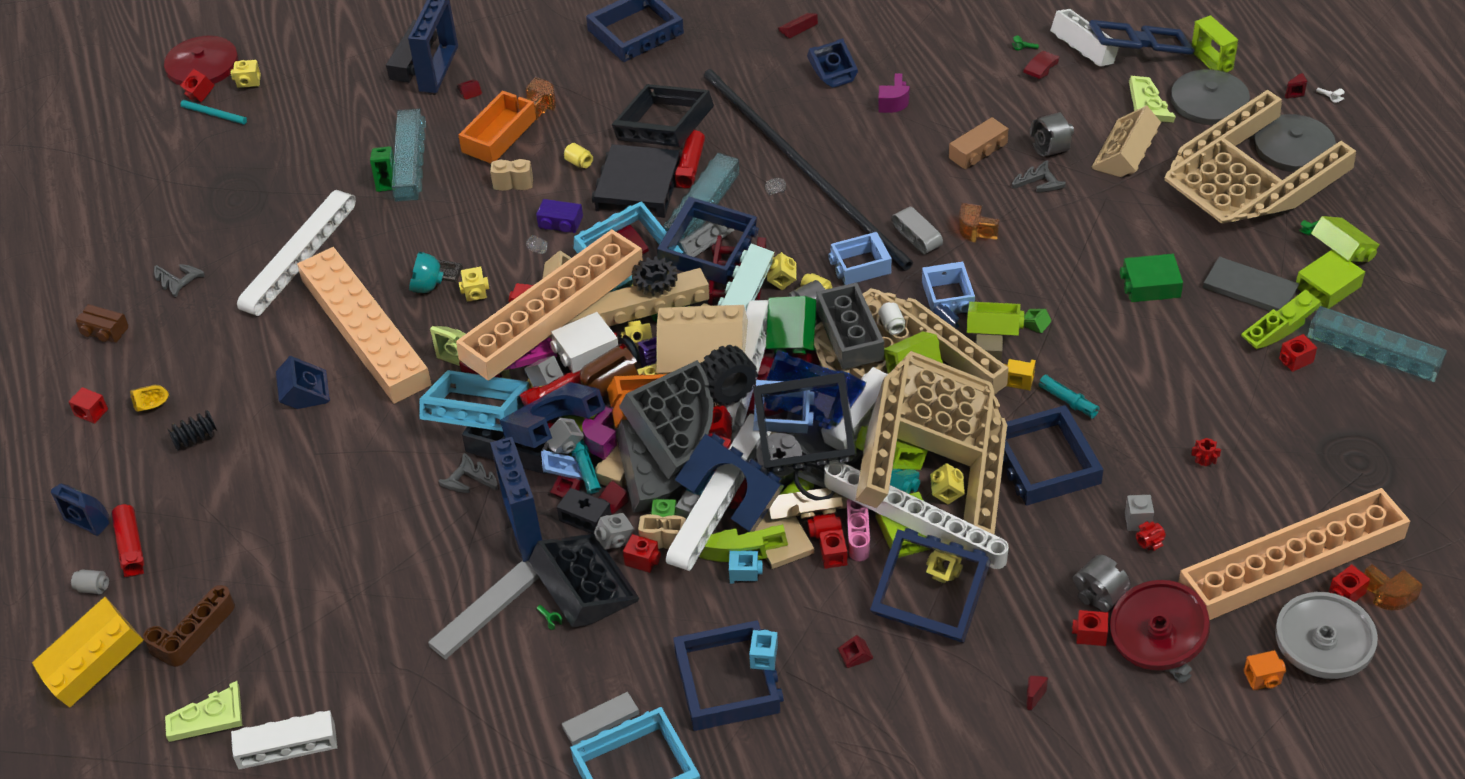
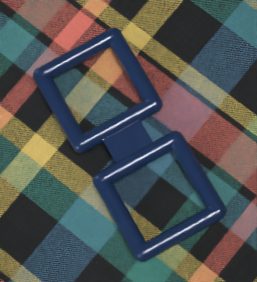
(1141, 38)

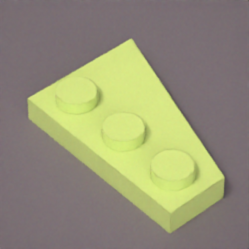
(1146, 93)
(214, 714)

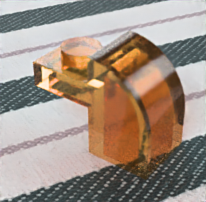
(542, 94)
(973, 225)
(1394, 592)

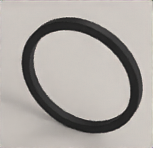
(803, 491)

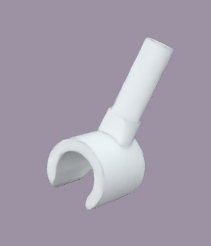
(1334, 96)

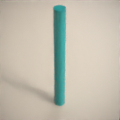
(214, 112)

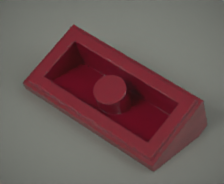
(799, 24)

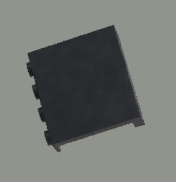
(637, 175)

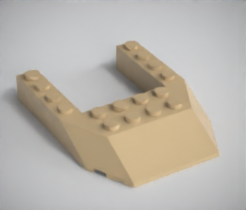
(1235, 185)
(953, 345)
(943, 414)

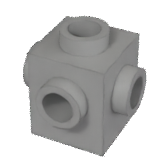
(613, 530)

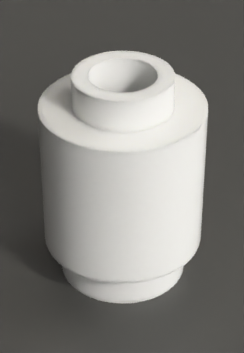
(892, 318)

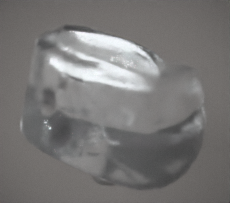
(775, 186)
(536, 244)

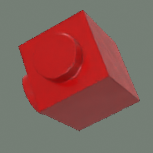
(641, 553)

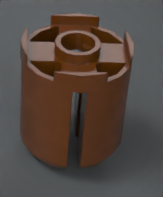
(603, 369)

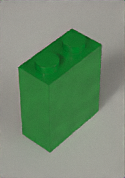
(1151, 278)
(791, 324)

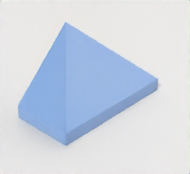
(560, 465)

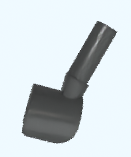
(1182, 673)

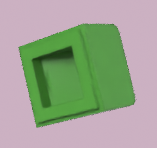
(1037, 320)

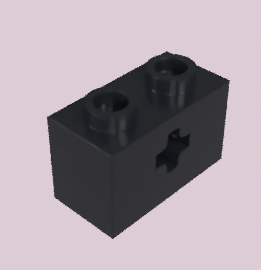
(582, 510)

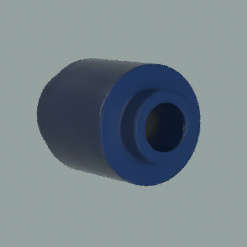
(947, 315)

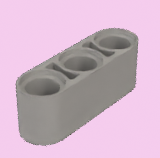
(917, 230)

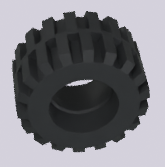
(729, 374)

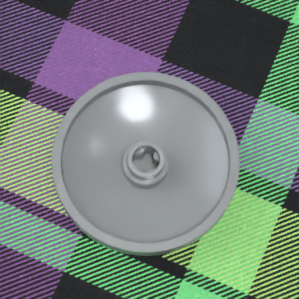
(1326, 635)

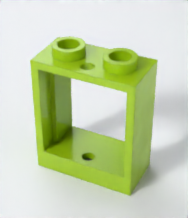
(1204, 32)
(994, 318)

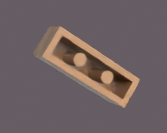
(978, 143)

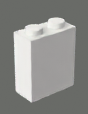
(583, 341)

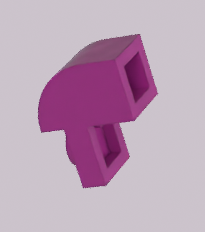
(894, 97)
(599, 435)

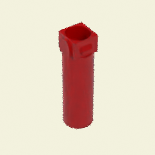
(689, 160)
(128, 540)

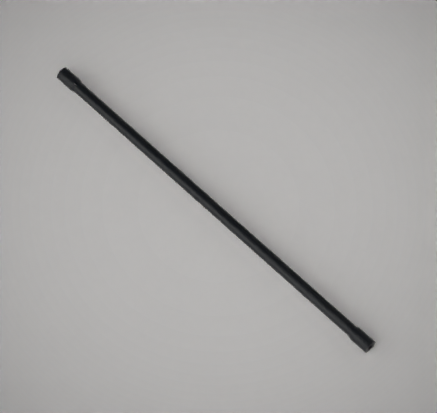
(897, 255)

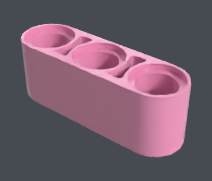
(858, 531)

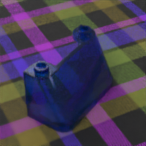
(827, 401)

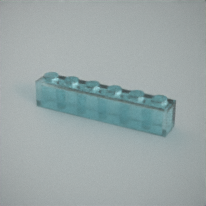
(407, 155)
(710, 187)
(1377, 343)

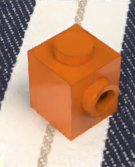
(1264, 670)

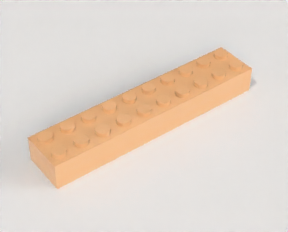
(548, 305)
(364, 325)
(1296, 552)

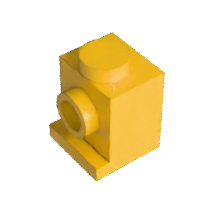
(1020, 374)

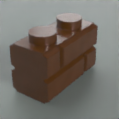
(101, 323)

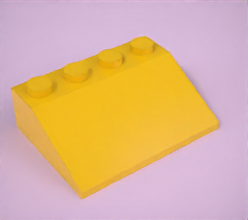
(86, 652)

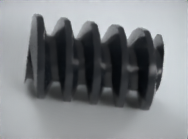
(192, 430)

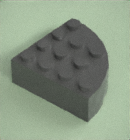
(671, 415)
(642, 473)

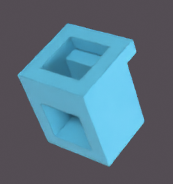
(744, 566)
(763, 650)

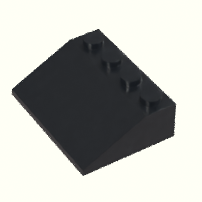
(582, 578)

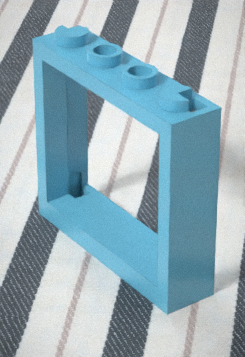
(618, 221)
(471, 413)
(627, 732)

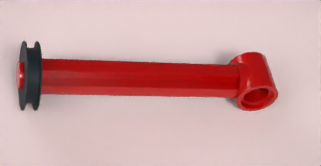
(537, 392)

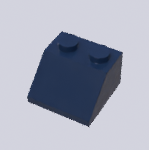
(301, 384)

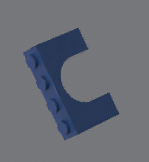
(530, 425)
(761, 487)

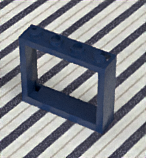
(621, 9)
(429, 71)
(714, 214)
(514, 489)
(1033, 493)
(955, 549)
(729, 712)

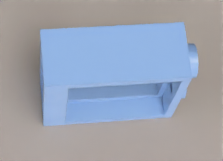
(858, 246)
(955, 273)
(790, 426)

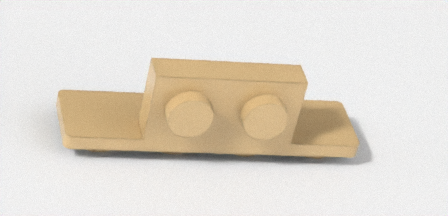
(797, 504)

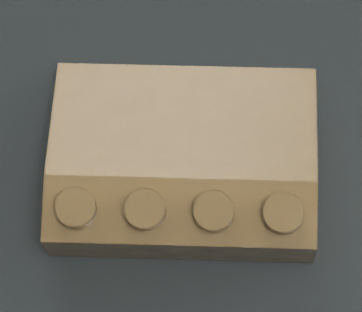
(693, 332)

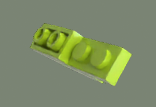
(1283, 322)
(722, 543)

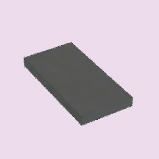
(1250, 285)

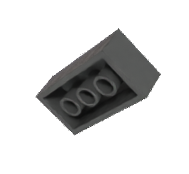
(850, 326)

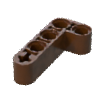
(182, 642)

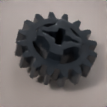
(654, 276)

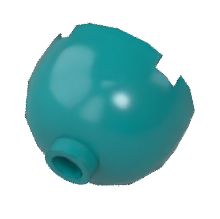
(425, 273)

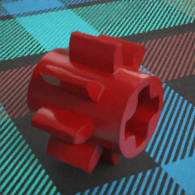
(1206, 452)
(1150, 535)

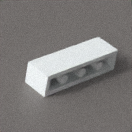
(1079, 35)
(860, 411)
(284, 739)

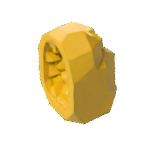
(148, 397)

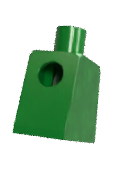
(382, 162)

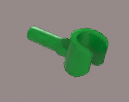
(1019, 44)
(1307, 227)
(550, 617)

